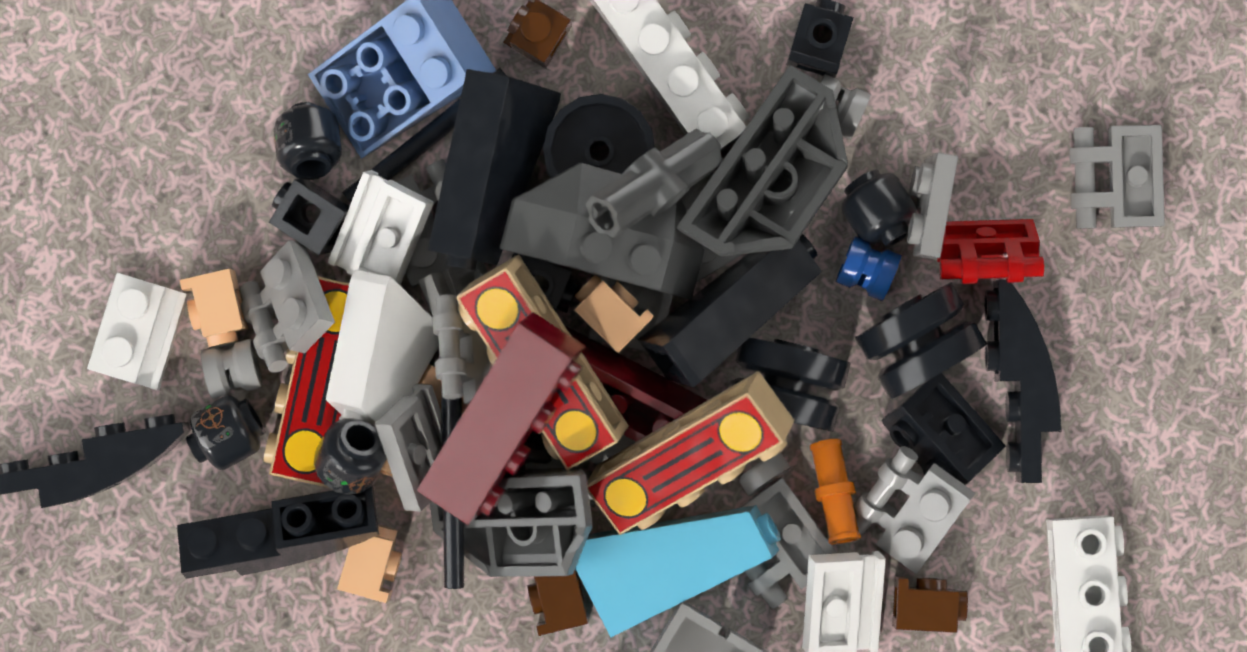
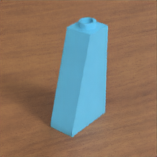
(671, 562)

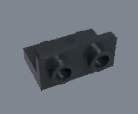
(943, 430)

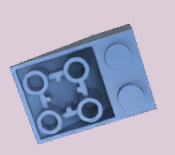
(399, 72)

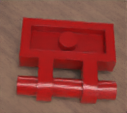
(990, 251)

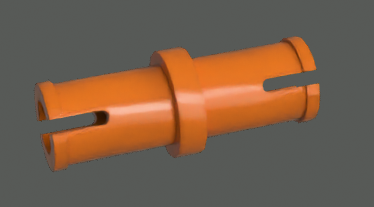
(835, 491)

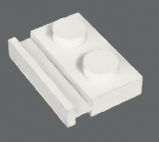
(380, 228)
(137, 331)
(843, 602)

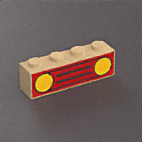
(303, 400)
(585, 414)
(691, 454)

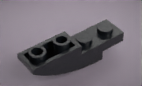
(1022, 357)
(109, 461)
(278, 536)

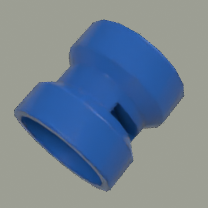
(868, 268)

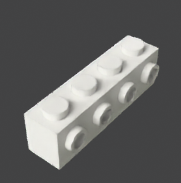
(672, 69)
(1087, 584)

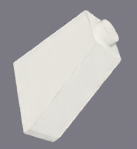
(379, 349)

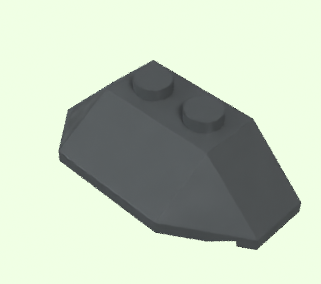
(773, 173)
(555, 228)
(534, 527)

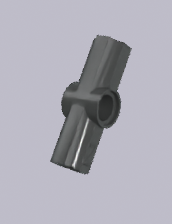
(654, 183)

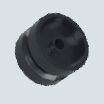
(599, 121)
(917, 335)
(791, 373)

